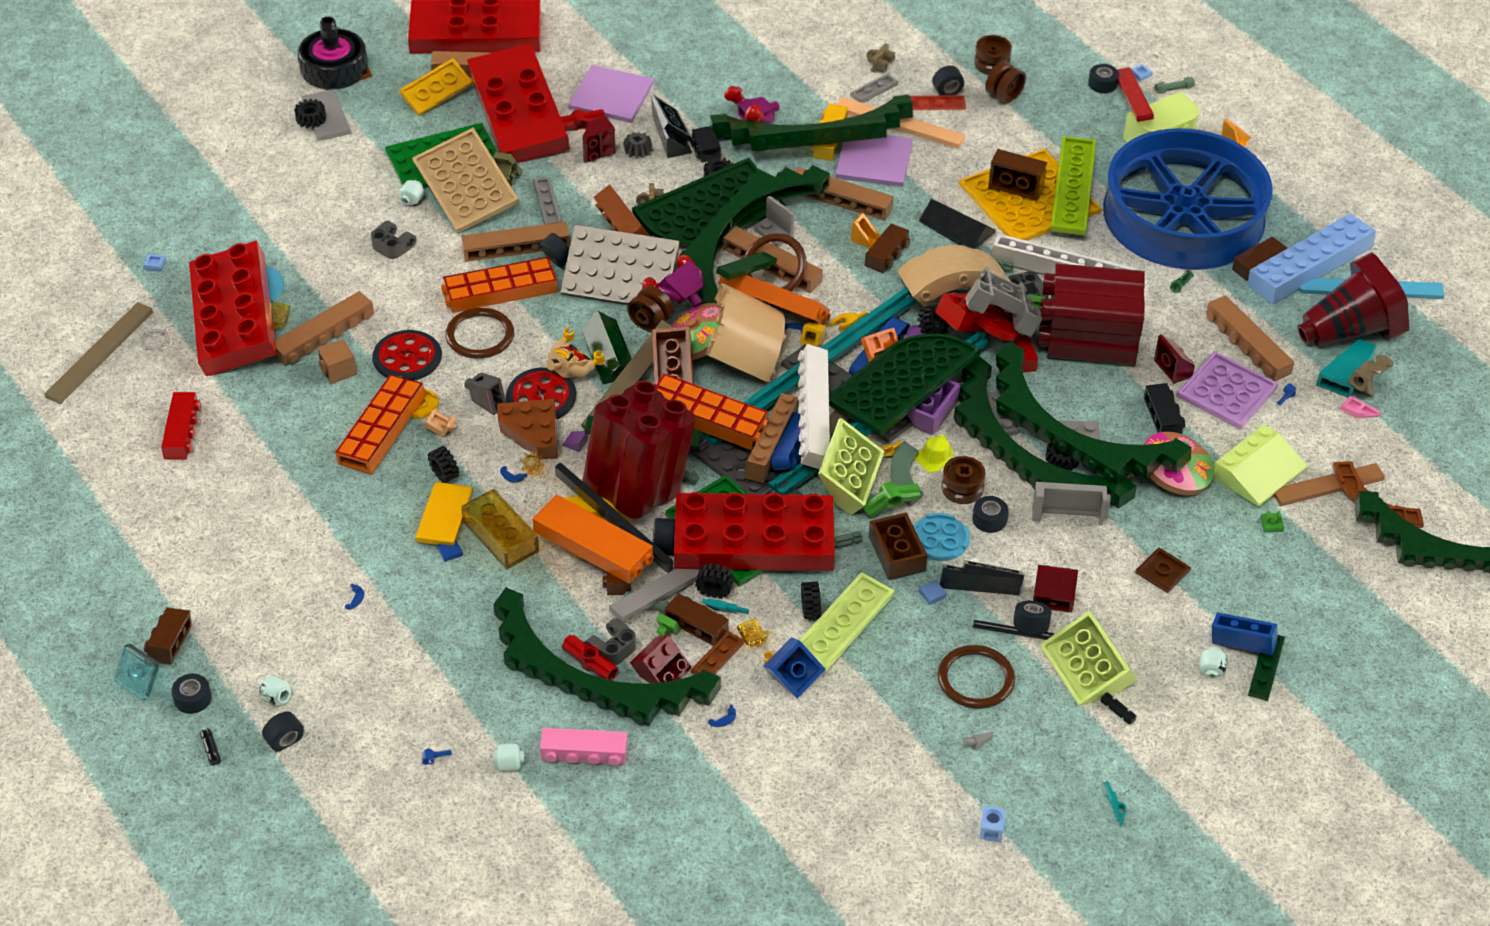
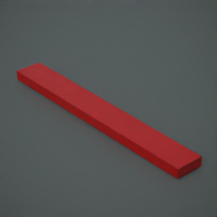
(1134, 95)

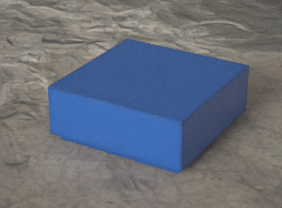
(450, 552)

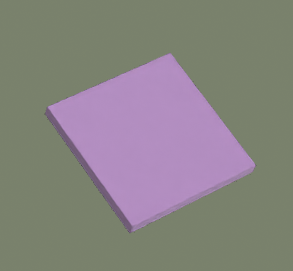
(613, 91)
(875, 160)
(1227, 390)

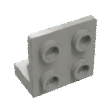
(778, 220)

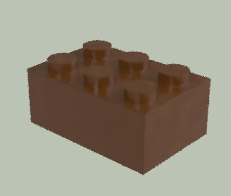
(1017, 174)
(897, 545)

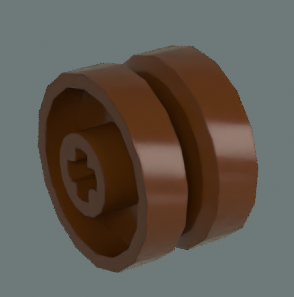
(991, 51)
(1005, 82)
(650, 308)
(963, 480)

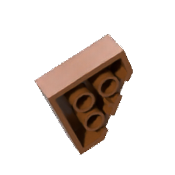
(531, 425)

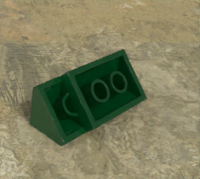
(605, 335)

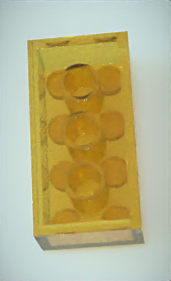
(500, 528)

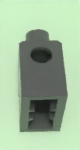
(486, 391)

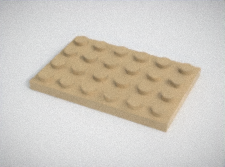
(465, 180)

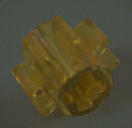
(535, 467)

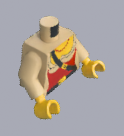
(570, 361)

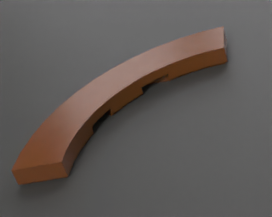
(1351, 485)

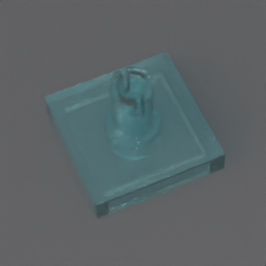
(136, 672)

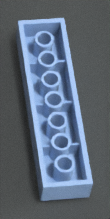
(1311, 258)

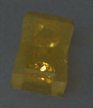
(280, 314)
(753, 633)

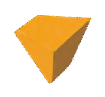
(1234, 133)
(863, 232)

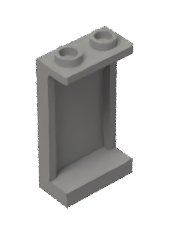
(1070, 500)

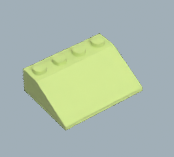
(1259, 466)
(850, 467)
(1088, 660)

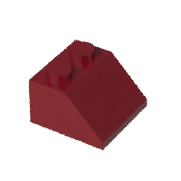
(1173, 360)

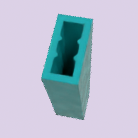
(1338, 372)

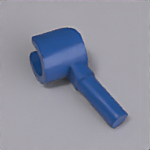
(1289, 391)
(429, 755)

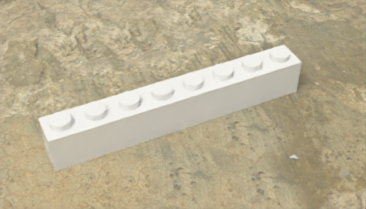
(1042, 257)
(813, 405)

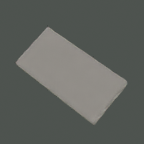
(336, 122)

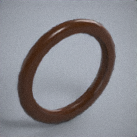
(799, 250)
(489, 352)
(972, 702)

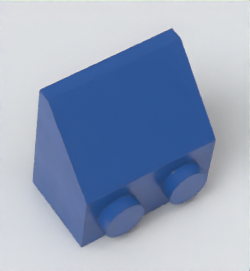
(794, 667)

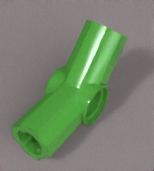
(891, 496)

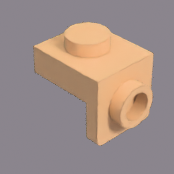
(439, 423)

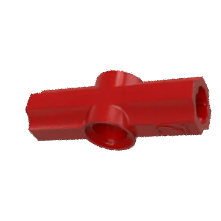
(581, 119)
(589, 657)

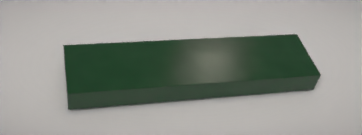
(746, 265)
(1265, 672)

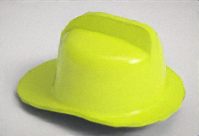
(935, 453)

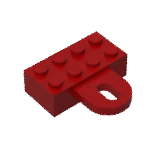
(993, 320)

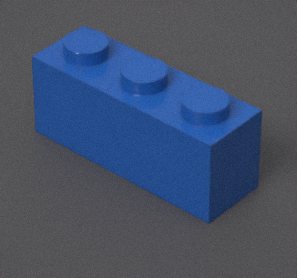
(1244, 633)

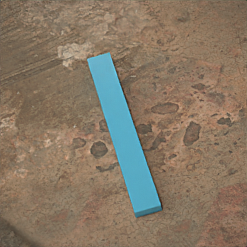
(1411, 289)

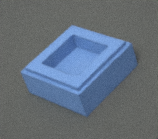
(932, 592)

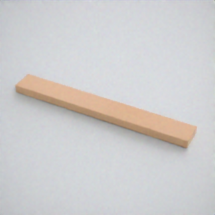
(911, 125)

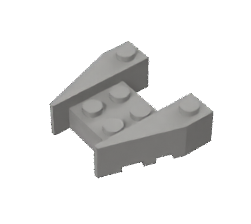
(1009, 296)

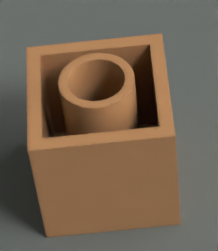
(337, 361)

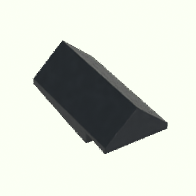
(670, 128)
(955, 225)
(981, 578)

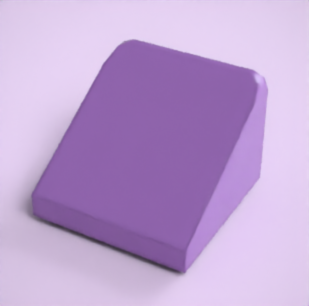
(576, 440)

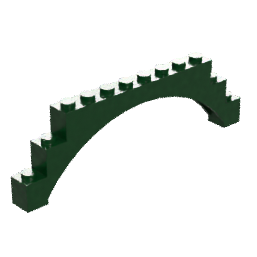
(773, 136)
(748, 199)
(978, 419)
(1107, 458)
(1414, 544)
(634, 700)

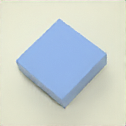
(1141, 72)
(154, 262)

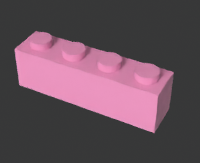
(583, 746)

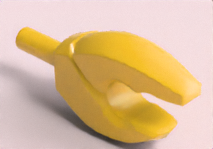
(847, 319)

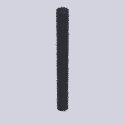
(1008, 629)

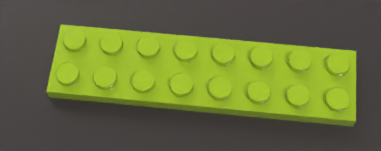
(1073, 185)

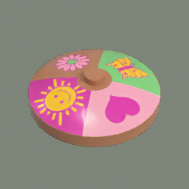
(702, 324)
(1193, 477)

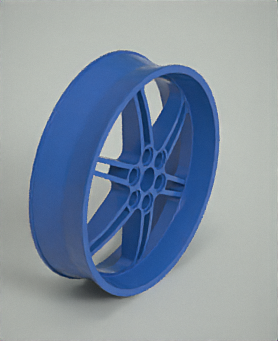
(1186, 204)

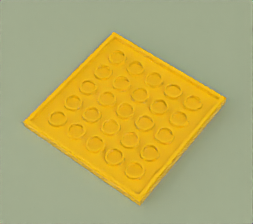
(1016, 214)

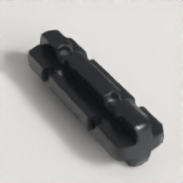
(1118, 708)
(210, 747)

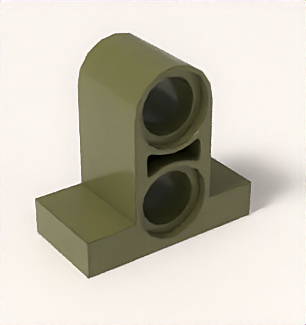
(508, 166)

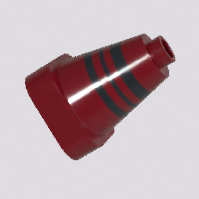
(1358, 307)

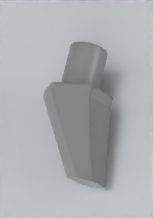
(977, 740)

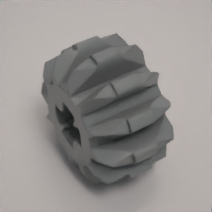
(637, 145)

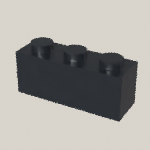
(1163, 408)

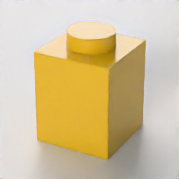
(813, 334)

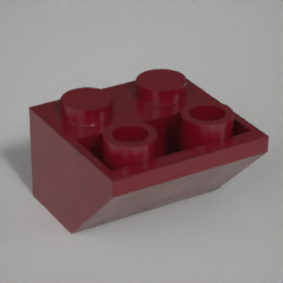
(598, 139)
(1056, 587)
(660, 661)

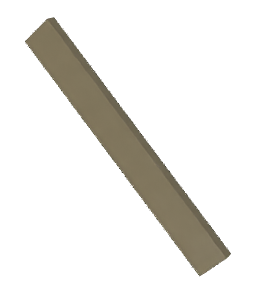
(98, 353)
(633, 371)

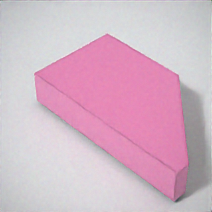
(1358, 408)

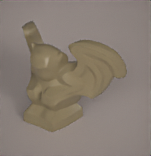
(1363, 377)

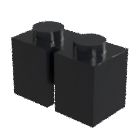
(705, 144)

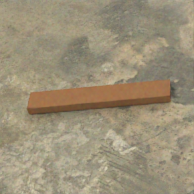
(1324, 485)

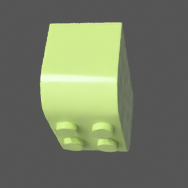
(1169, 113)

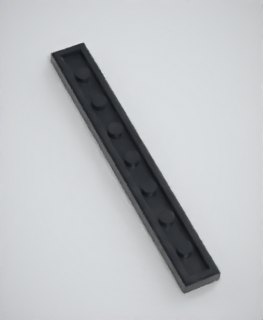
(609, 513)

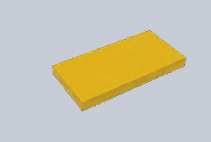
(435, 87)
(443, 514)

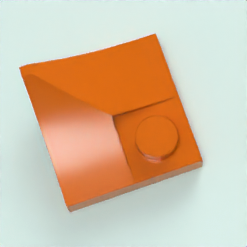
(878, 342)

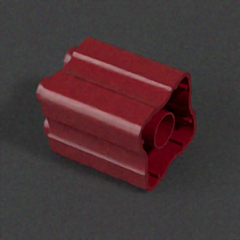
(1092, 314)
(638, 449)

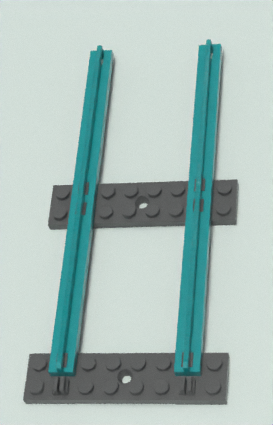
(728, 458)

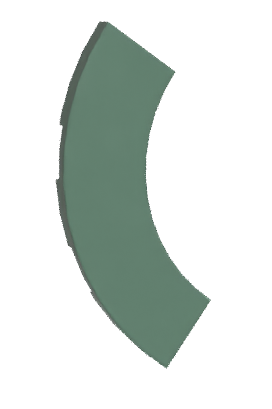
(901, 466)

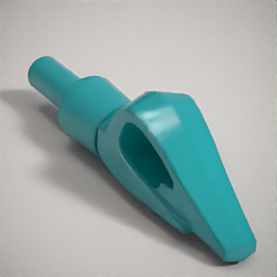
(719, 605)
(1116, 805)

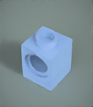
(994, 830)

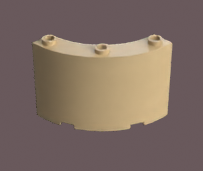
(946, 270)
(747, 333)

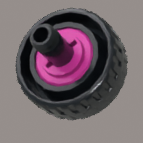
(332, 56)

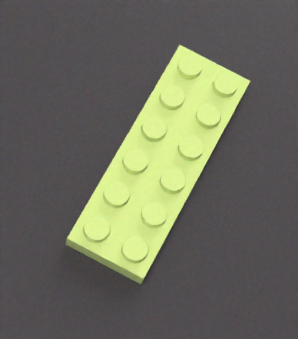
(846, 619)

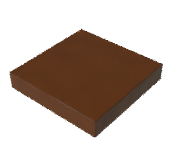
(1163, 570)

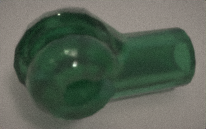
(1180, 282)

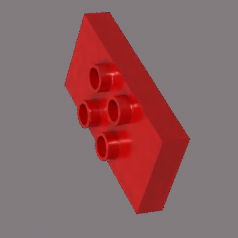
(473, 25)
(518, 103)

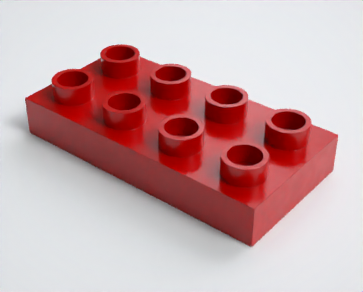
(231, 308)
(754, 531)

